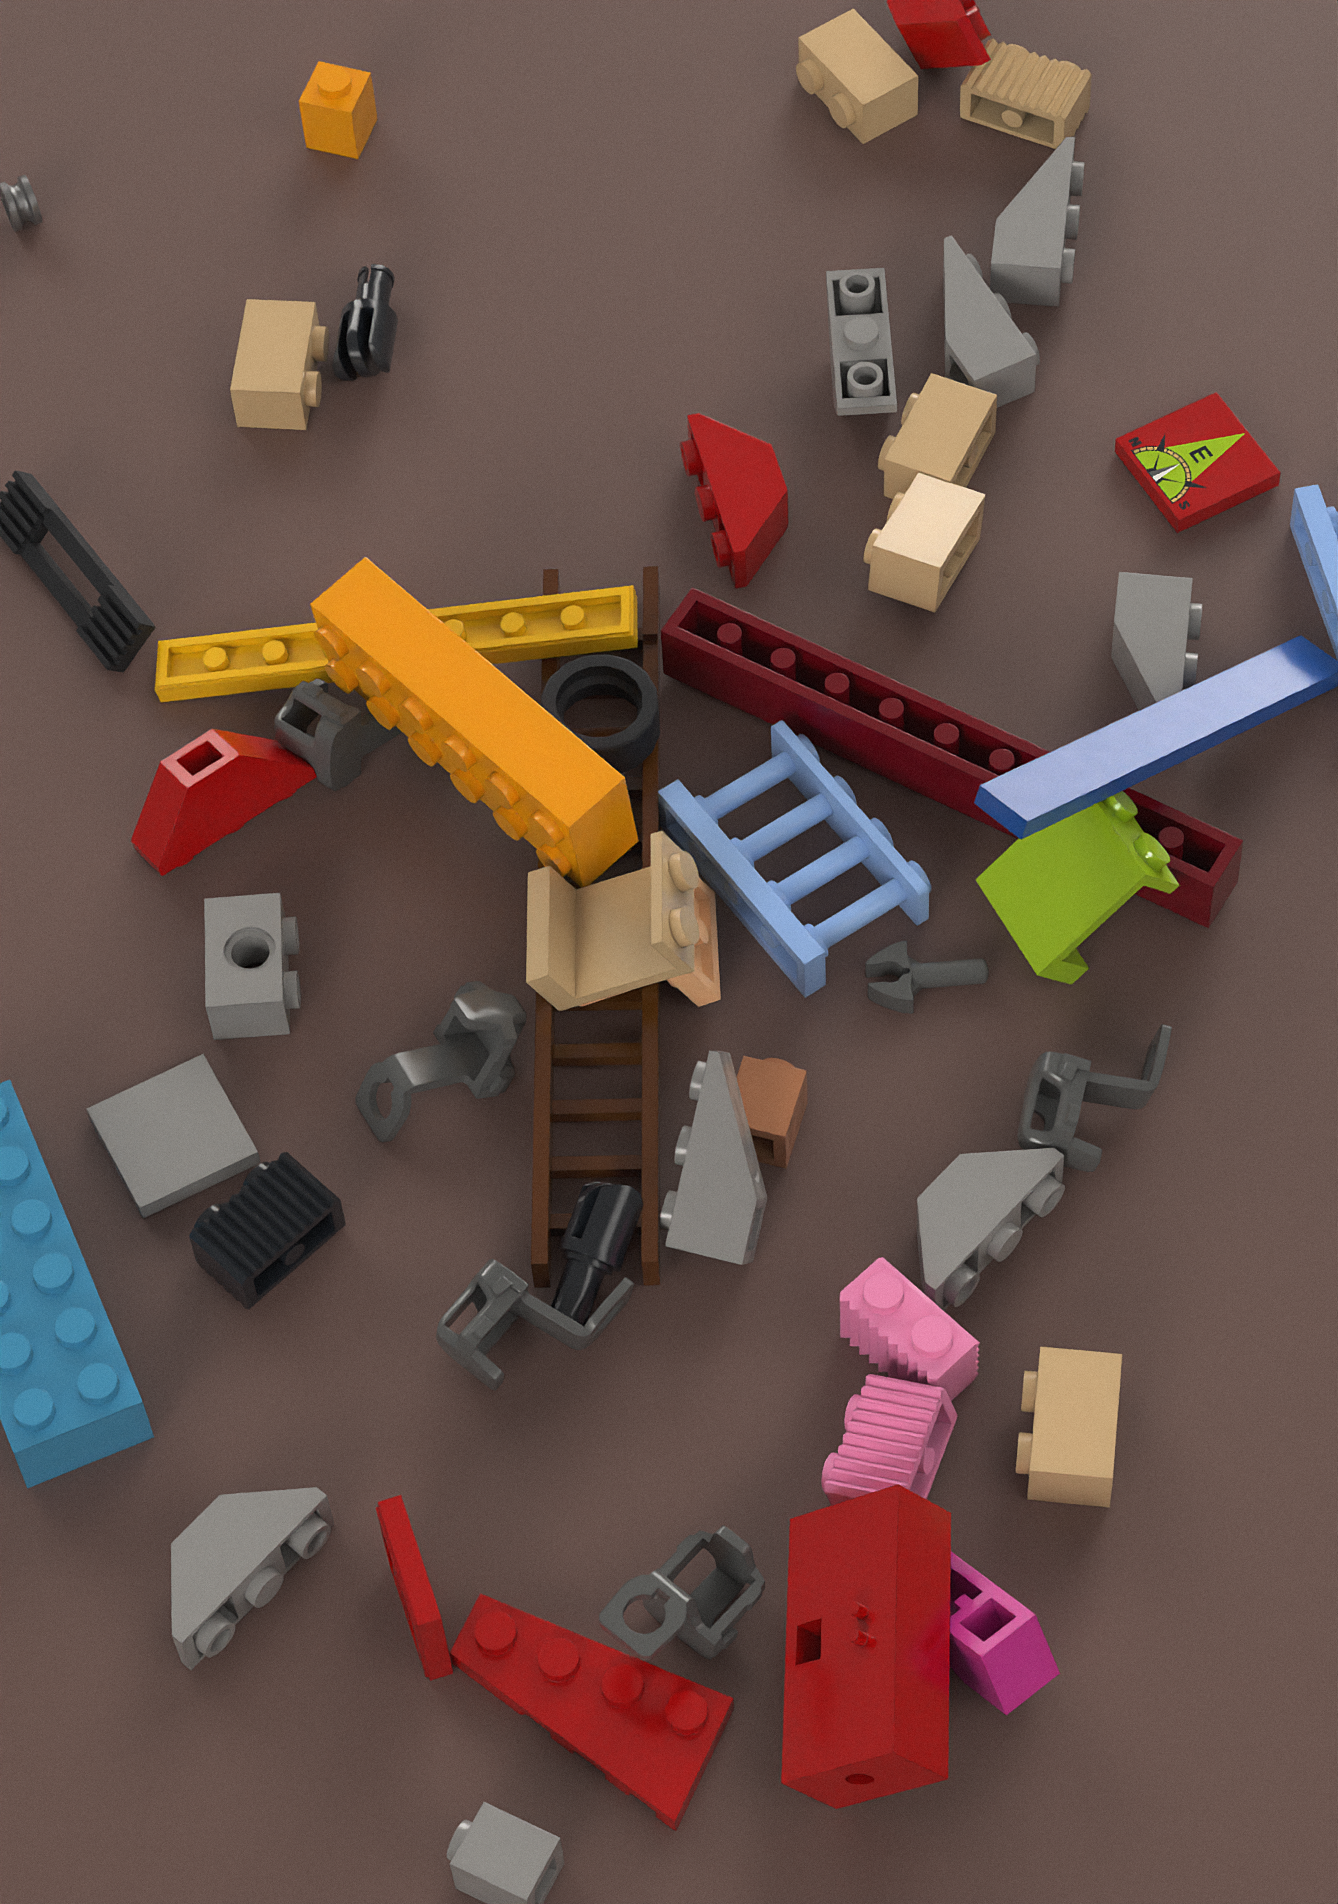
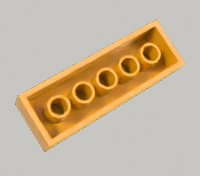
(474, 724)

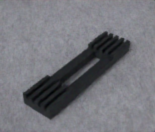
(110, 630)

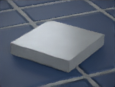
(173, 1136)

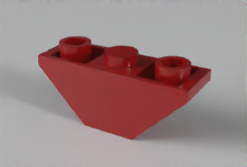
(942, 31)
(738, 492)
(213, 792)

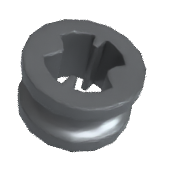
(20, 203)

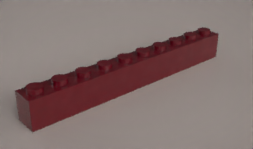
(907, 734)

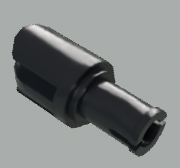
(367, 327)
(595, 1244)

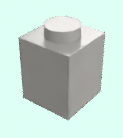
(504, 1858)

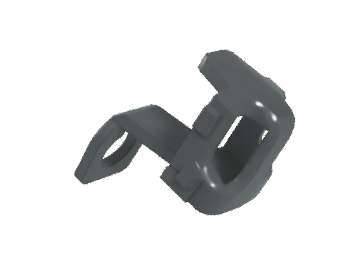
(339, 738)
(472, 1050)
(1061, 1084)
(501, 1300)
(690, 1615)

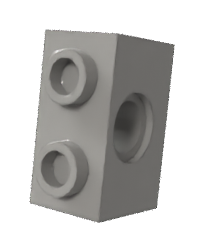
(244, 933)

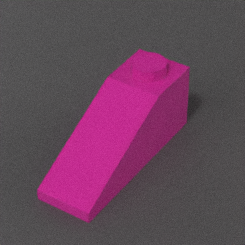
(995, 1640)

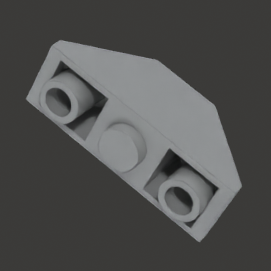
(860, 342)
(979, 1215)
(238, 1560)

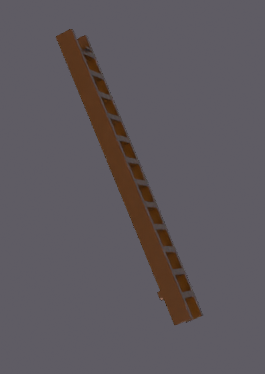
(642, 1053)

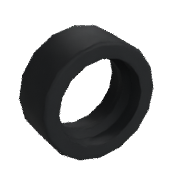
(613, 677)

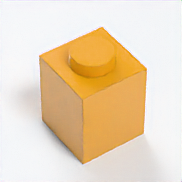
(338, 110)

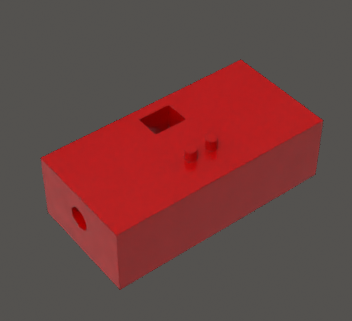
(867, 1648)

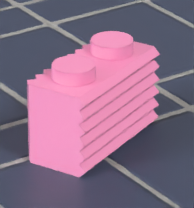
(906, 1331)
(891, 1439)

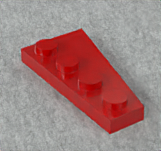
(614, 1710)

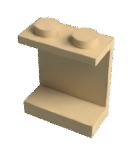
(612, 932)

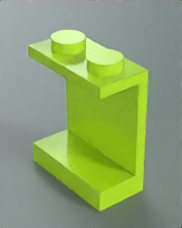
(1071, 880)

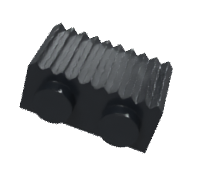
(266, 1229)

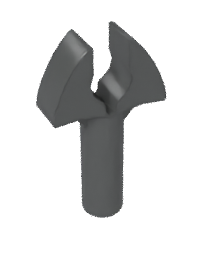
(916, 976)

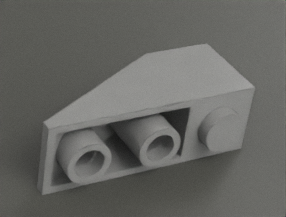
(1032, 233)
(979, 334)
(1152, 635)
(721, 1181)

